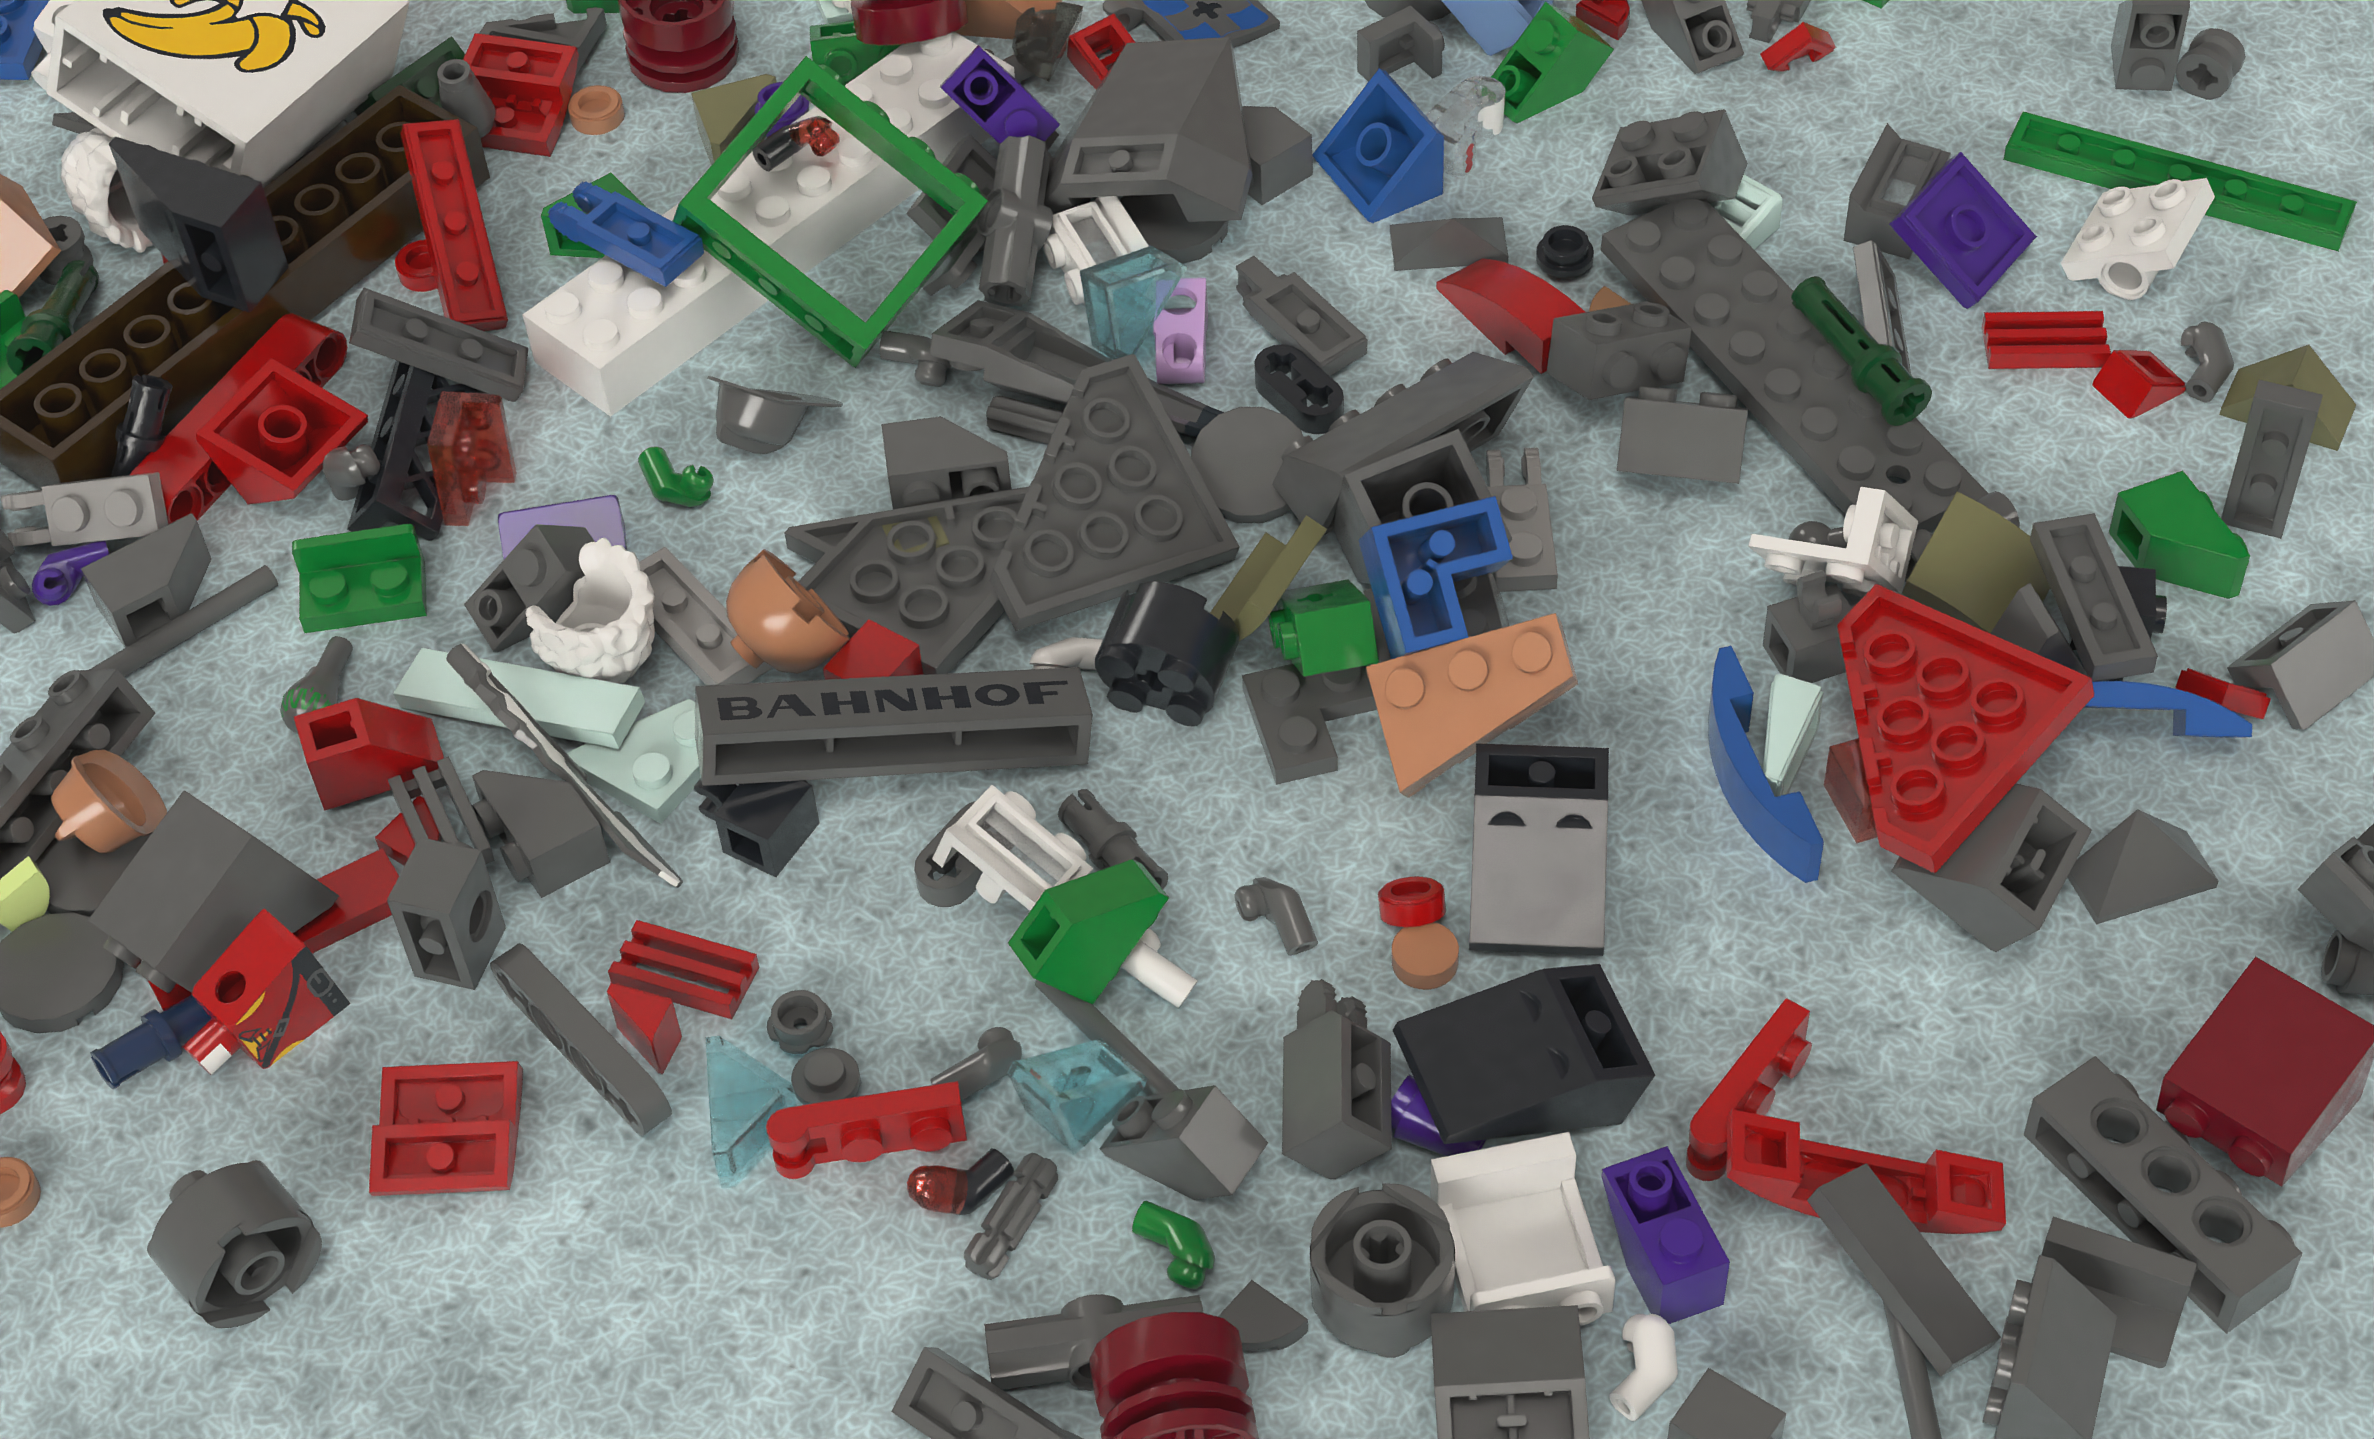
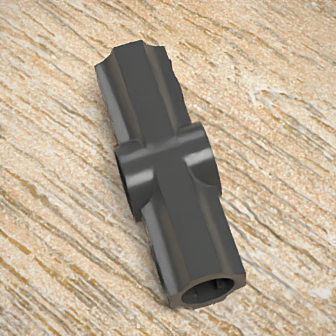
(1015, 221)
(1061, 1344)

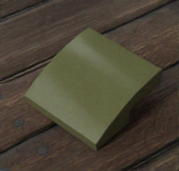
(1974, 565)
(1266, 577)

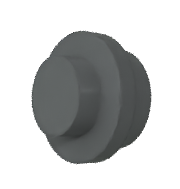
(825, 1076)

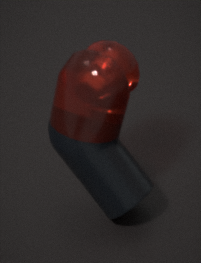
(792, 138)
(956, 1189)

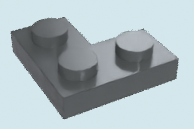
(1293, 713)

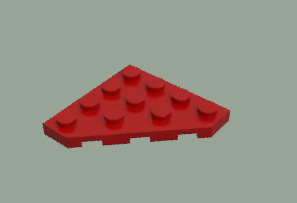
(1945, 719)

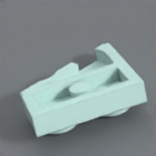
(653, 764)

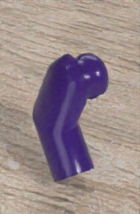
(62, 572)

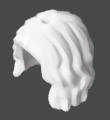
(98, 190)
(608, 623)

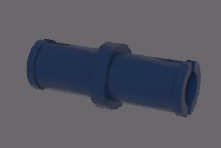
(156, 1038)

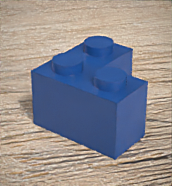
(1415, 567)

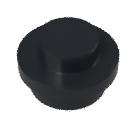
(1565, 252)

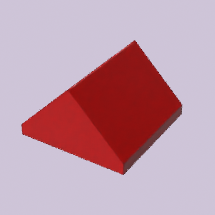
(277, 433)

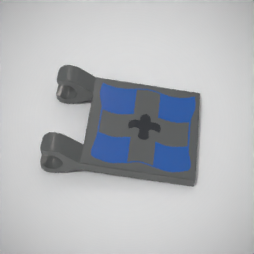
(1197, 19)

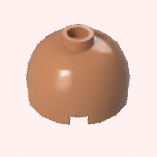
(780, 618)

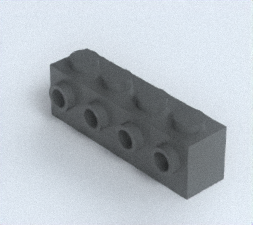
(81, 715)

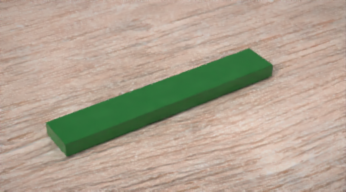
(2238, 194)

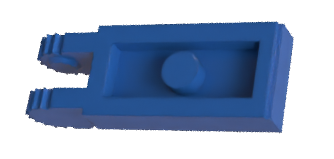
(627, 233)

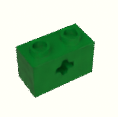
(1324, 628)

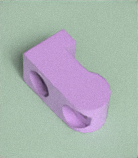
(1182, 337)

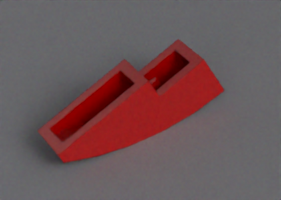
(1509, 307)

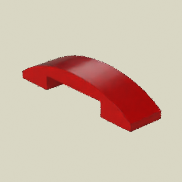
(1940, 1196)

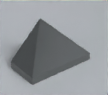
(1447, 243)
(2139, 868)

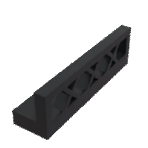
(394, 444)

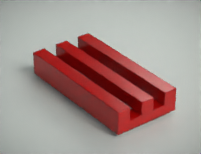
(2049, 339)
(687, 959)

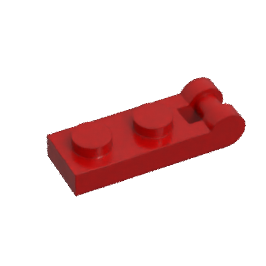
(1748, 1087)
(865, 1127)

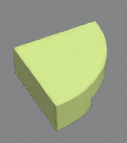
(23, 895)

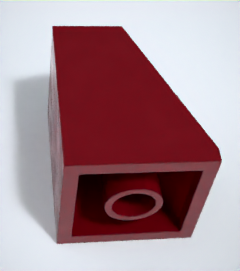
(2269, 1073)

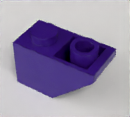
(997, 99)
(1665, 1237)

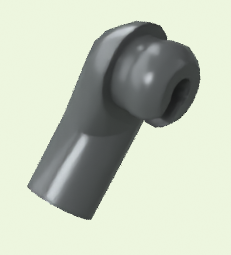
(914, 350)
(347, 470)
(1281, 906)
(985, 1066)

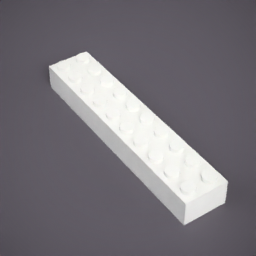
(622, 333)

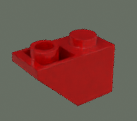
(362, 745)

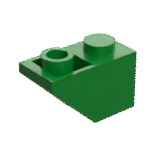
(1549, 63)
(2180, 535)
(1088, 928)

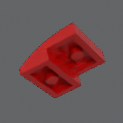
(528, 88)
(446, 1128)

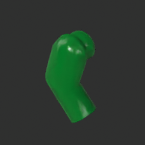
(668, 486)
(1183, 1239)

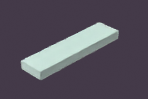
(559, 702)

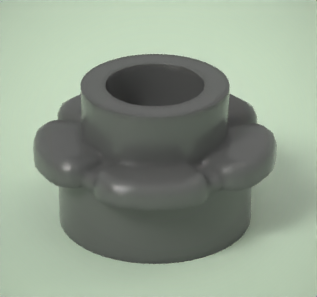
(796, 1008)

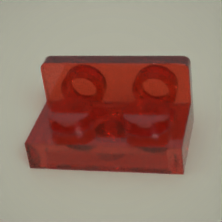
(467, 449)

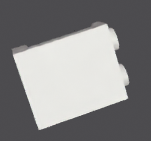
(1522, 1229)

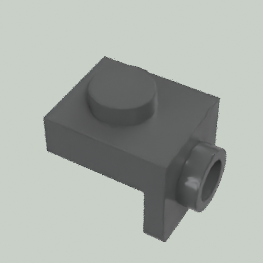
(1399, 42)

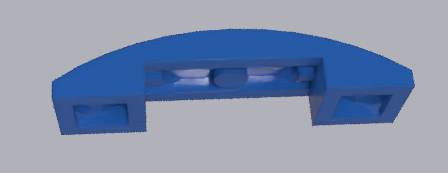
(2191, 713)
(1777, 823)

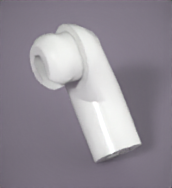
(1067, 653)
(1157, 971)
(1655, 1363)

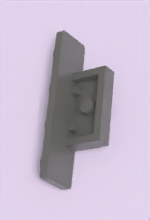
(980, 166)

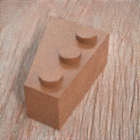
(1466, 694)

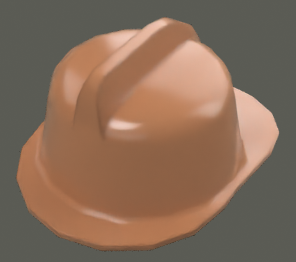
(106, 802)

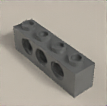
(2120, 1179)

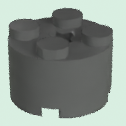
(233, 1242)
(1381, 1268)

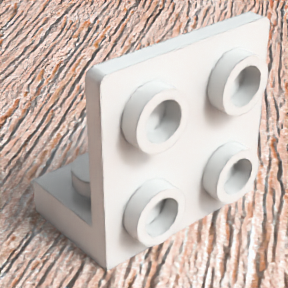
(1877, 549)

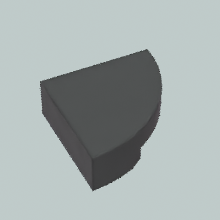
(1264, 1319)

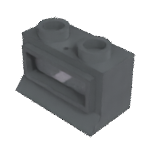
(1885, 186)

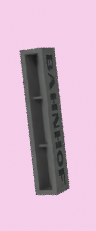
(891, 725)

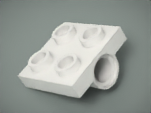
(2137, 234)

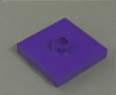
(1963, 230)

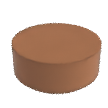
(596, 110)
(1425, 956)
(18, 1191)

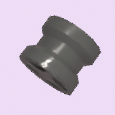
(2210, 63)
(70, 240)

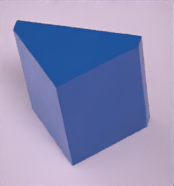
(1384, 151)

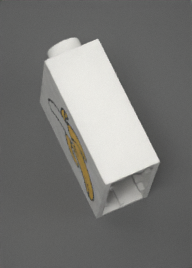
(223, 78)

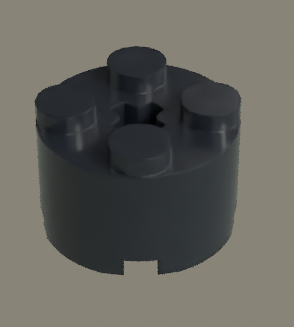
(1166, 652)

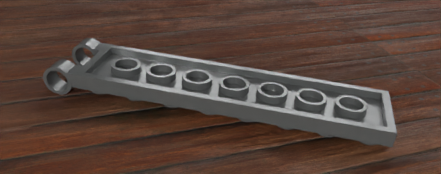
(1785, 367)

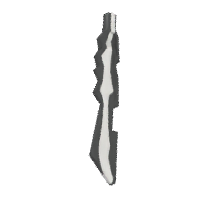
(554, 758)

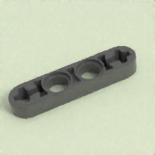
(581, 1039)

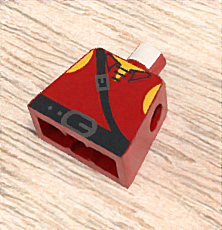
(262, 997)

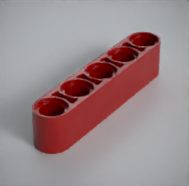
(186, 471)

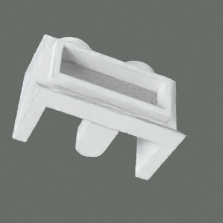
(1089, 237)
(1012, 849)

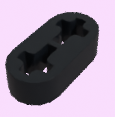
(1291, 395)

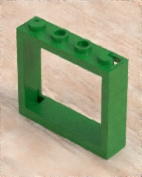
(778, 278)

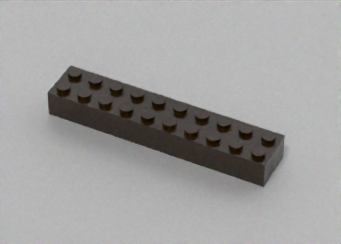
(336, 221)

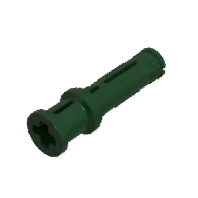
(54, 322)
(1874, 366)

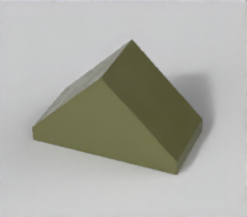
(726, 110)
(2300, 370)

